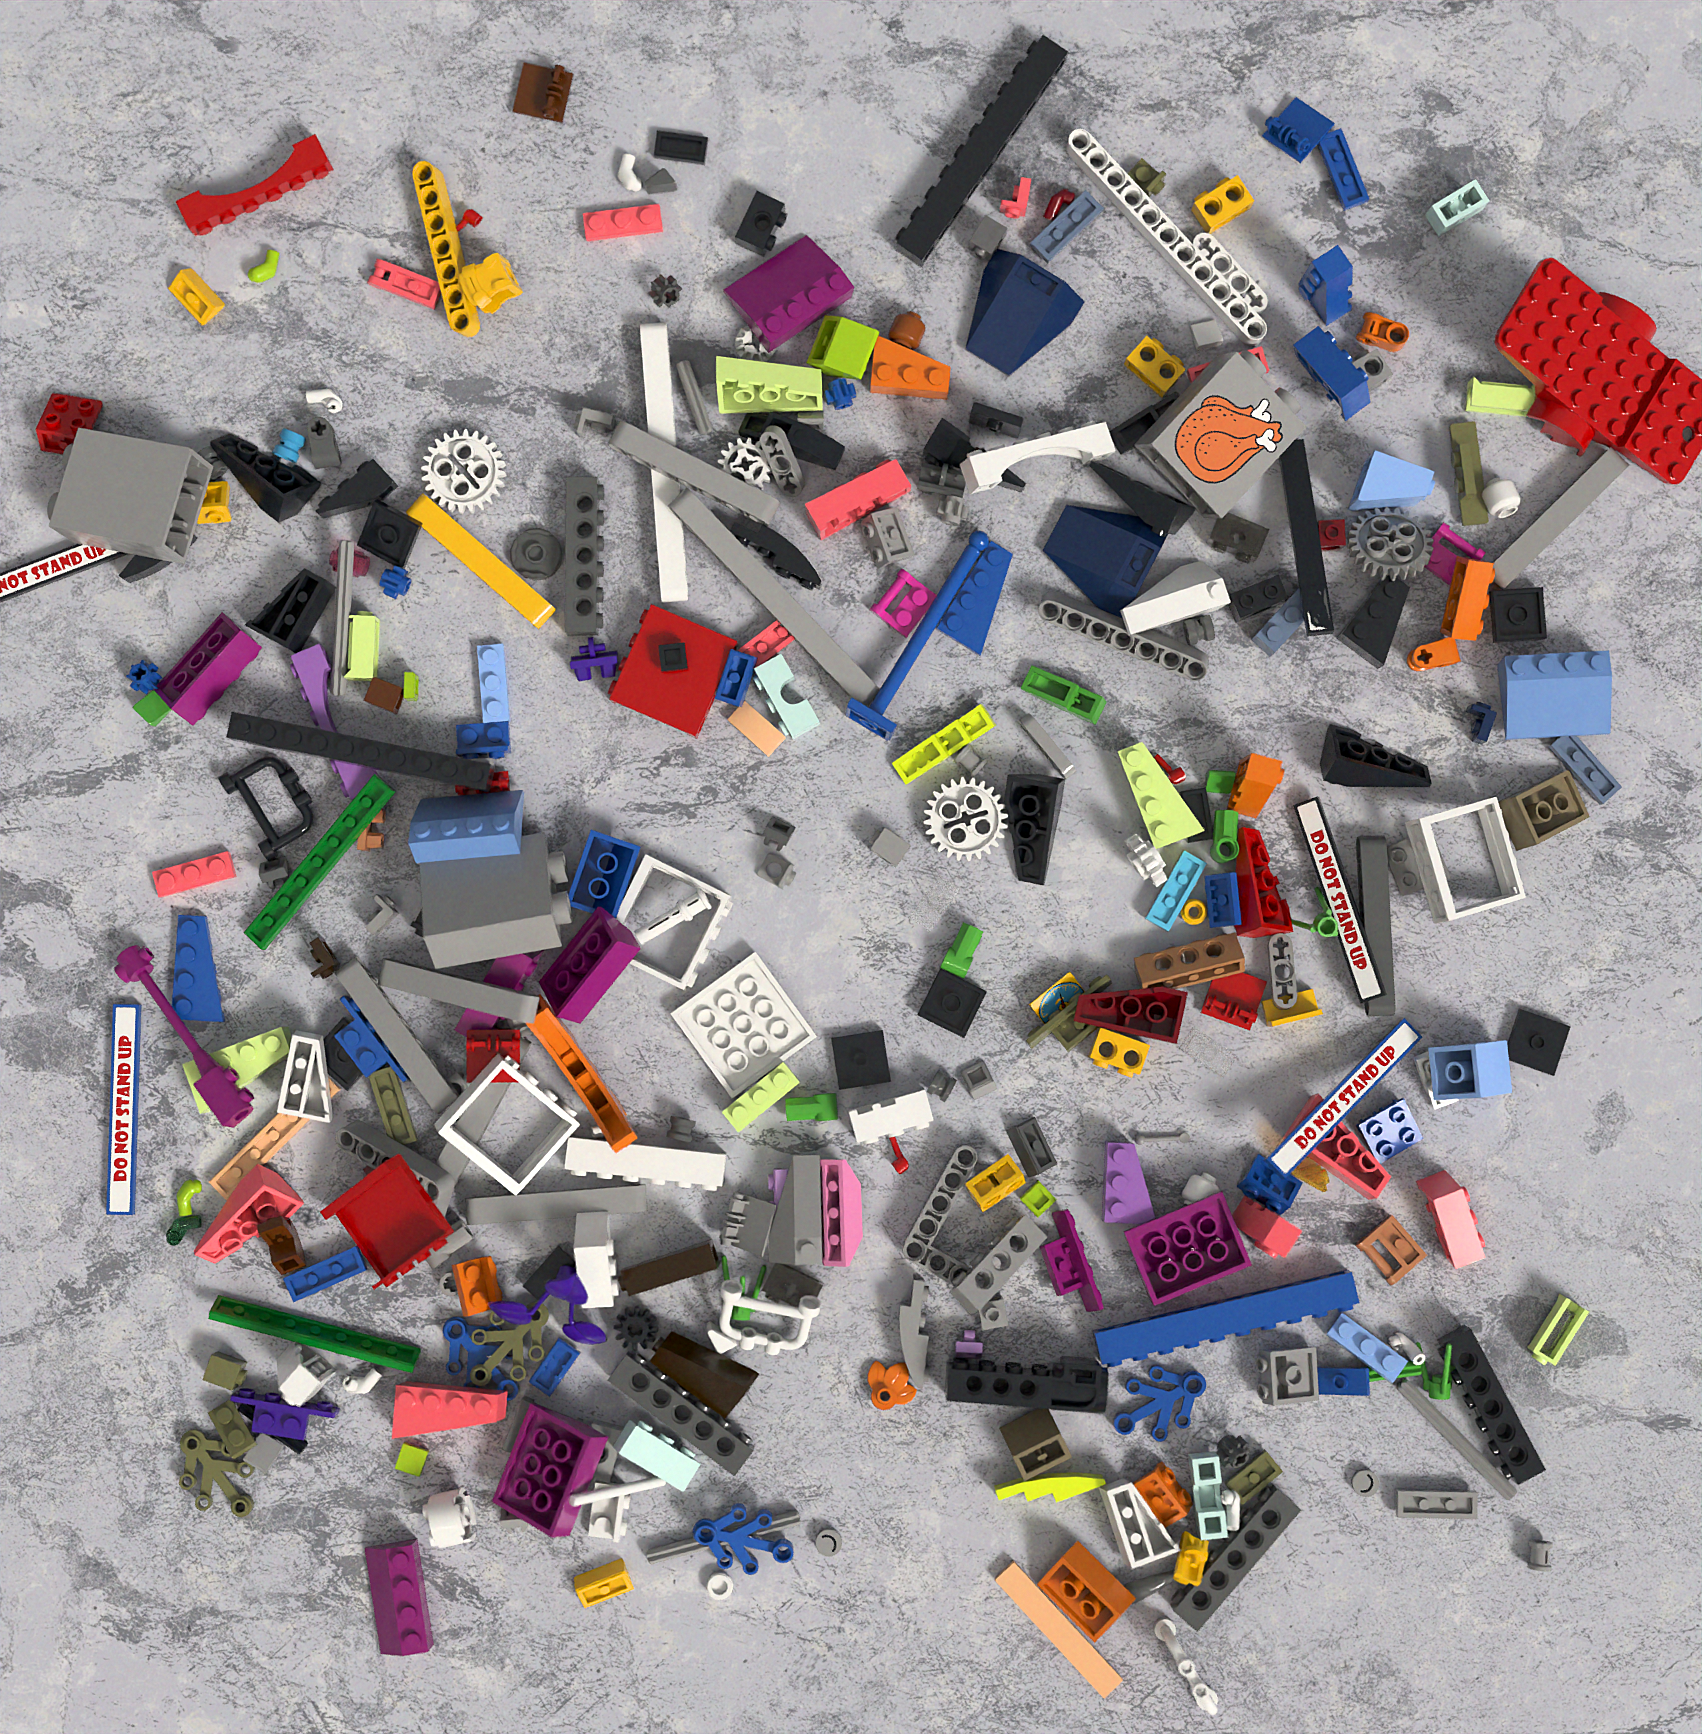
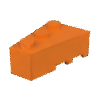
(907, 372)
(1254, 784)

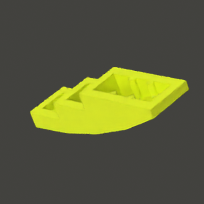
(943, 744)
(1060, 1484)

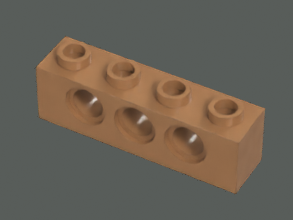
(1204, 968)

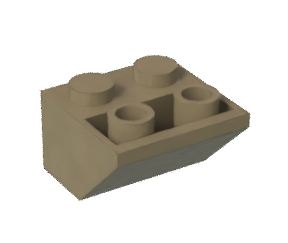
(1035, 1442)

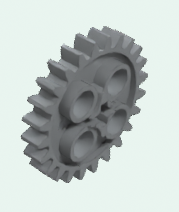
(1390, 543)

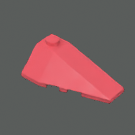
(254, 1201)

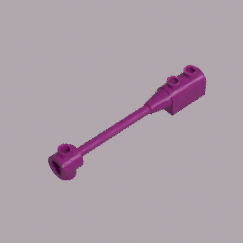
(216, 1083)

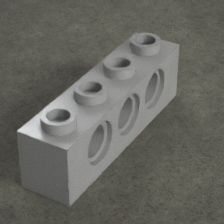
(1028, 1238)

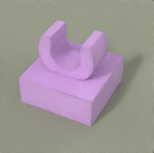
(968, 1348)

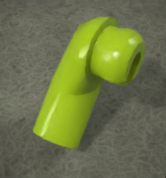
(265, 270)
(184, 1195)

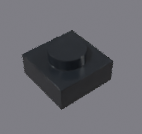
(673, 657)

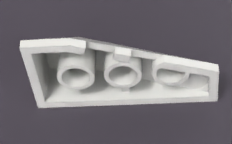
(1179, 596)

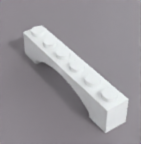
(1087, 443)

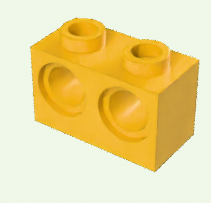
(1225, 208)
(1149, 371)
(1120, 1046)
(995, 1183)

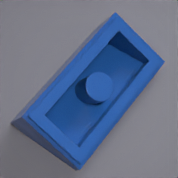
(736, 678)

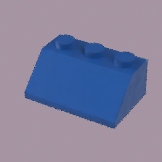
(603, 873)

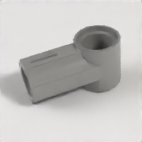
(456, 1240)

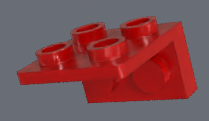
(63, 418)

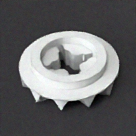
(749, 352)

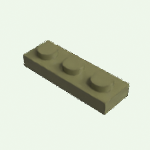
(393, 1106)

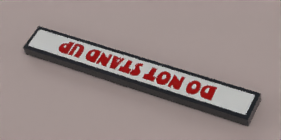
(52, 569)
(1340, 899)

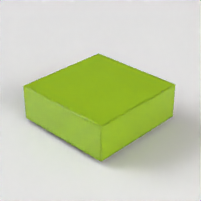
(411, 686)
(1037, 1198)
(411, 1459)

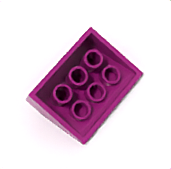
(789, 292)
(1187, 1248)
(546, 1467)

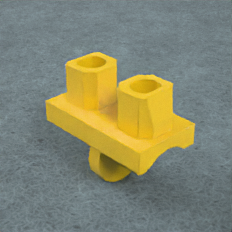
(1190, 1559)

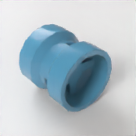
(289, 445)

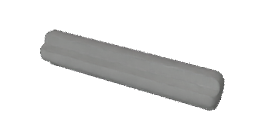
(694, 397)

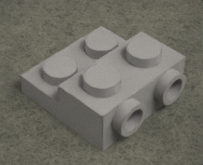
(1287, 1375)

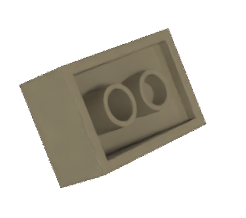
(1543, 810)

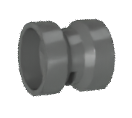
(219, 466)
(1198, 629)

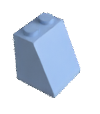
(1390, 484)
(1470, 1070)

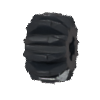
(633, 1319)

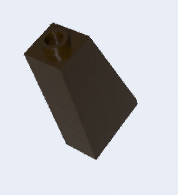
(669, 1268)
(703, 1372)

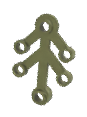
(512, 1340)
(213, 1470)

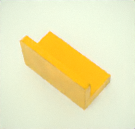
(1303, 1008)

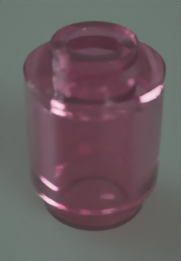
(360, 563)

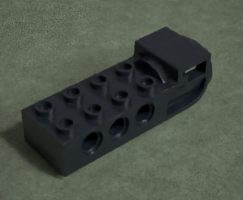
(1050, 1389)

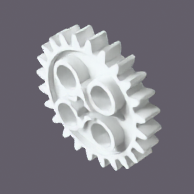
(446, 486)
(957, 797)

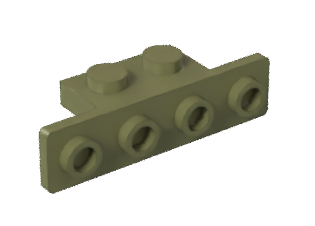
(1468, 473)
(1061, 1023)

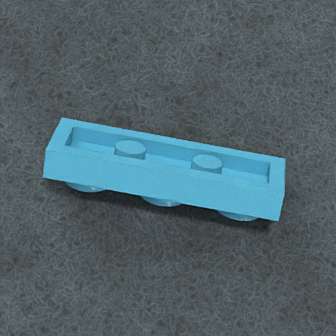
(1175, 891)

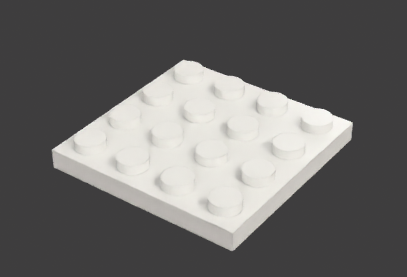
(743, 1025)

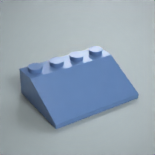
(1556, 694)
(467, 826)

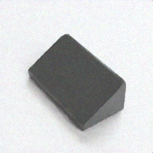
(1031, 1147)

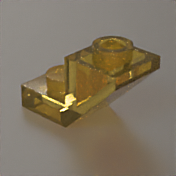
(1313, 1176)

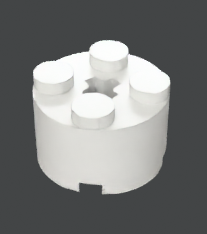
(450, 1518)

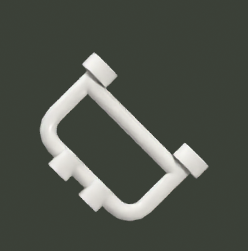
(731, 1293)
(1204, 1695)

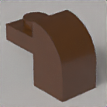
(283, 1244)

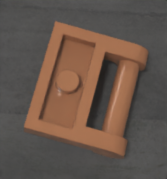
(1397, 1243)

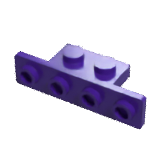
(278, 1417)

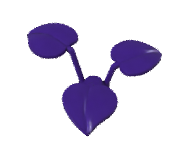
(567, 1287)

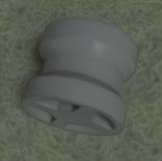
(941, 1085)
(681, 1129)

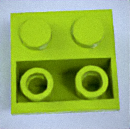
(842, 347)

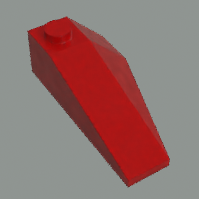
(1259, 900)

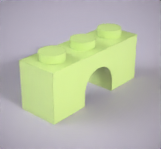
(761, 1096)

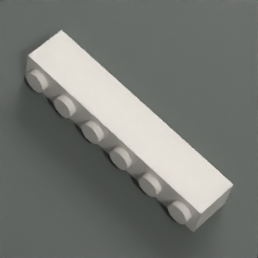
(646, 1161)

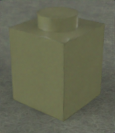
(225, 1371)

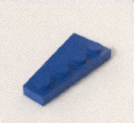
(974, 606)
(195, 980)

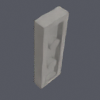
(1436, 1504)

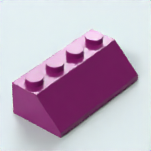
(207, 669)
(588, 966)
(399, 1598)

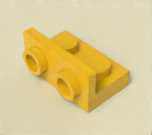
(215, 504)

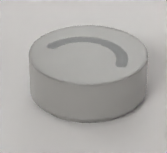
(1365, 1483)
(828, 1542)

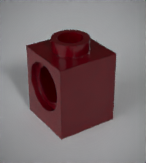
(1332, 534)

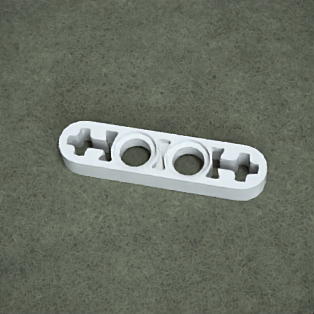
(1233, 270)

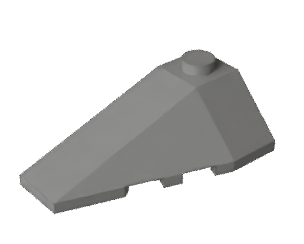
(796, 1227)

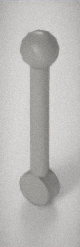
(1183, 1137)

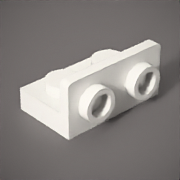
(608, 1514)

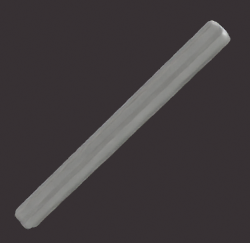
(342, 619)
(1473, 1456)
(691, 1546)

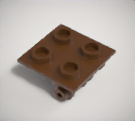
(543, 92)

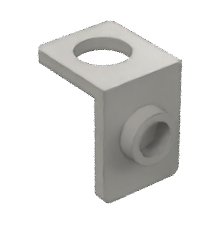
(787, 873)

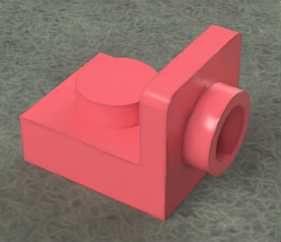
(1020, 194)

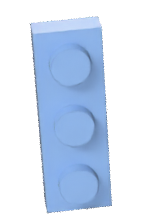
(493, 683)
(1367, 1348)

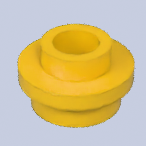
(1202, 911)

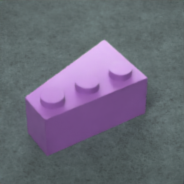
(1124, 1187)

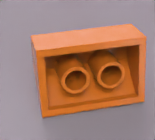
(1467, 598)
(1086, 1591)

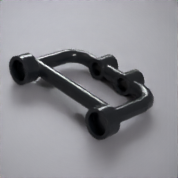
(300, 798)

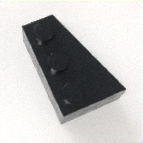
(295, 611)
(1375, 622)

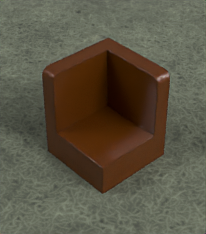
(384, 695)

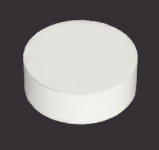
(719, 1585)

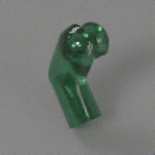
(180, 1227)

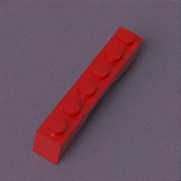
(208, 211)

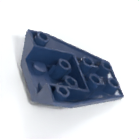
(1018, 311)
(1104, 554)

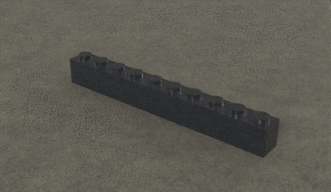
(981, 151)
(360, 752)

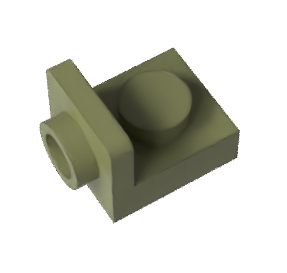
(1147, 178)

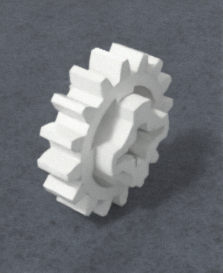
(756, 463)
(1146, 860)

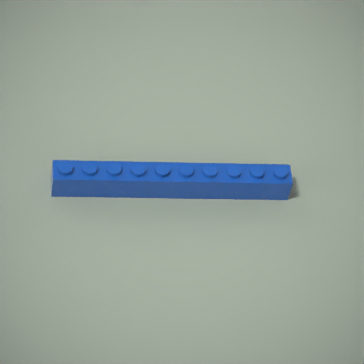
(1226, 1316)

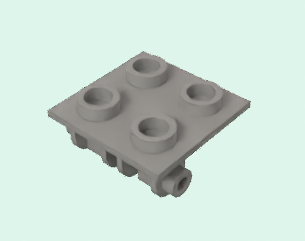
(1404, 867)
(748, 1223)

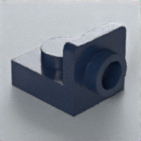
(1481, 727)

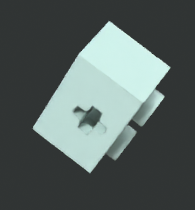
(1457, 208)

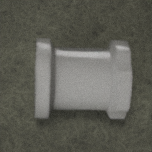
(970, 760)
(1539, 1555)

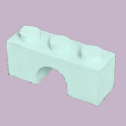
(795, 718)
(1206, 1495)

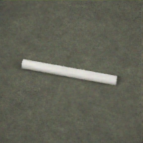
(615, 1491)

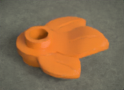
(893, 1382)

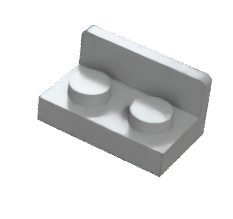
(886, 537)

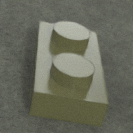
(232, 1429)
(1254, 1476)

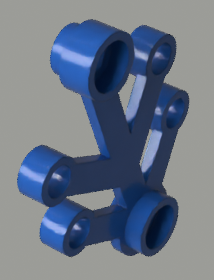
(476, 1353)
(1163, 1400)
(739, 1538)

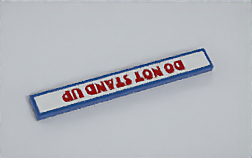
(1343, 1099)
(123, 1109)

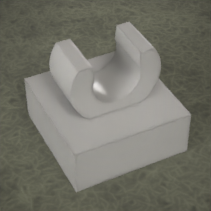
(510, 1521)

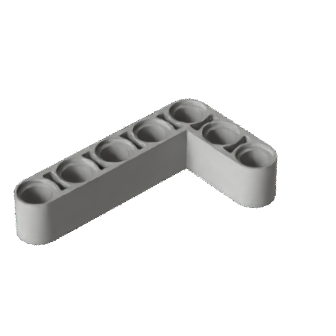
(375, 1148)
(938, 1217)

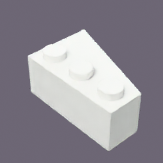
(306, 1081)
(891, 1116)
(594, 1258)
(301, 1373)
(1135, 1527)

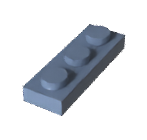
(1066, 226)
(1585, 767)

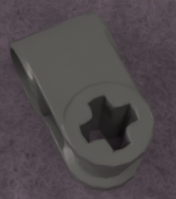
(323, 448)

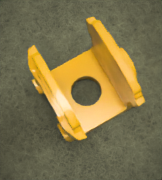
(489, 283)

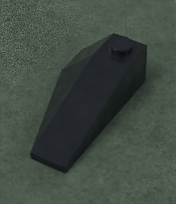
(1357, 763)

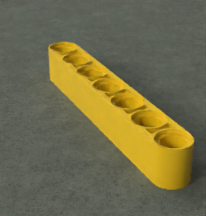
(438, 240)
(481, 561)

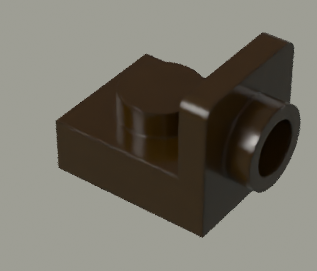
(322, 953)

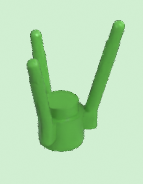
(1323, 922)
(742, 1313)
(1440, 1385)

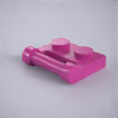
(1442, 560)
(910, 609)

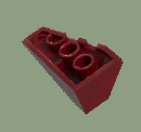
(1140, 1012)

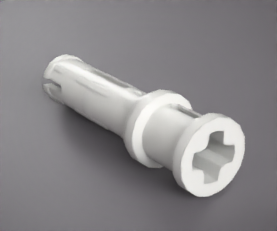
(683, 911)

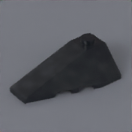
(951, 447)
(272, 484)
(1157, 509)
(1033, 816)

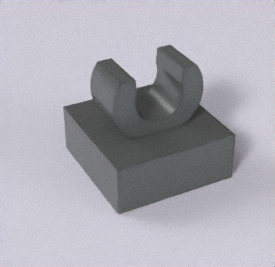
(778, 831)
(274, 870)

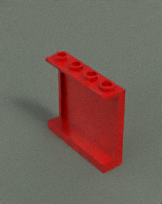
(673, 697)
(391, 1219)

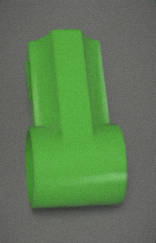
(1225, 833)
(960, 954)
(819, 1107)

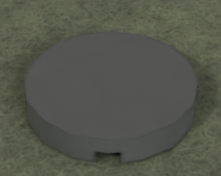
(536, 554)

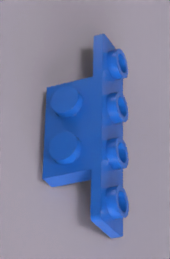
(365, 1044)

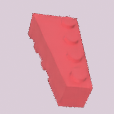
(857, 498)
(1345, 1156)
(439, 1407)

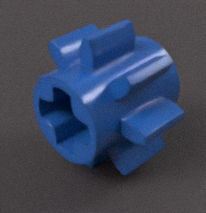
(840, 394)
(395, 582)
(144, 676)

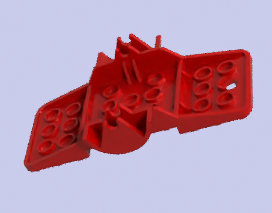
(1601, 373)

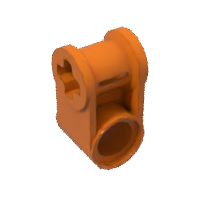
(1380, 332)
(1436, 654)

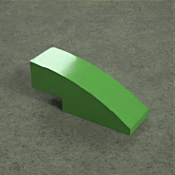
(1064, 694)

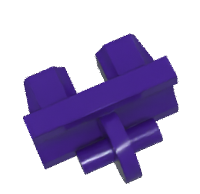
(583, 663)

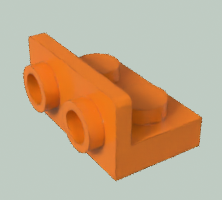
(476, 1284)
(1164, 1495)

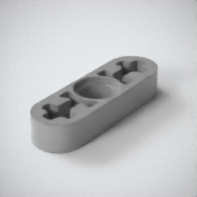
(783, 450)
(1047, 746)
(1274, 953)

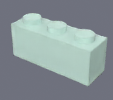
(657, 1454)

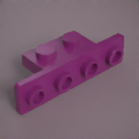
(1068, 1263)

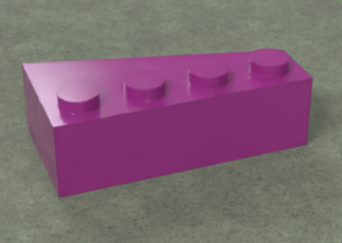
(504, 972)

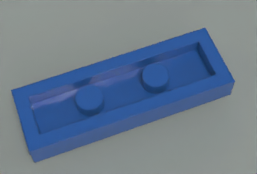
(1342, 170)
(325, 1274)

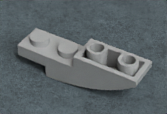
(915, 1343)

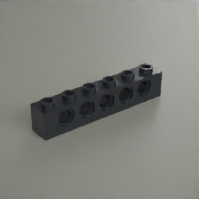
(1527, 1462)

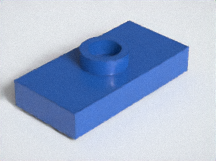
(554, 1366)
(1343, 1381)

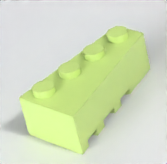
(766, 387)
(1159, 803)
(248, 1058)

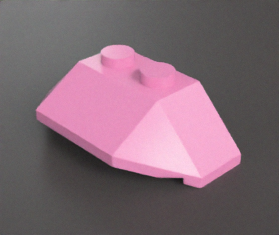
(839, 1212)

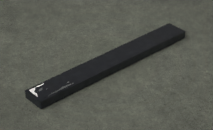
(1306, 540)

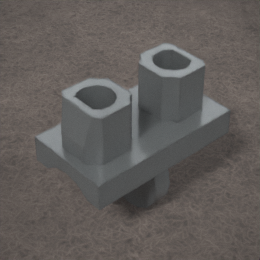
(941, 480)

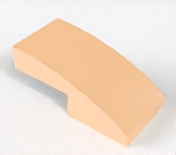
(756, 728)

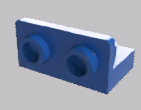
(483, 739)
(1222, 900)
(1268, 1188)

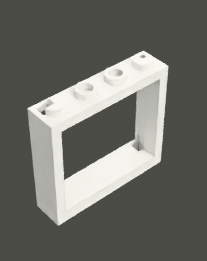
(1431, 867)
(711, 932)
(539, 1156)

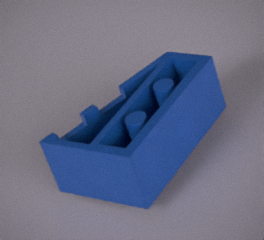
(1327, 285)
(1333, 371)

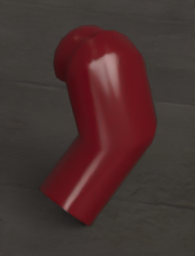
(1055, 202)

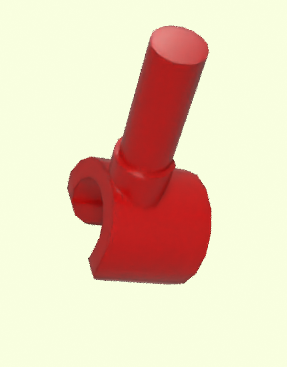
(471, 217)
(1175, 776)
(901, 1163)

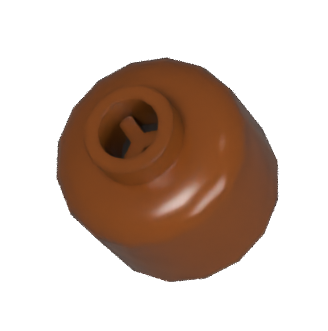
(907, 330)

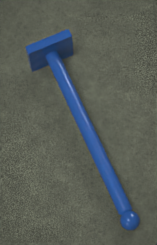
(871, 716)

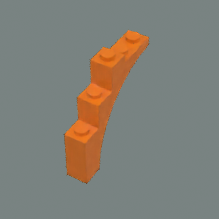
(583, 1076)

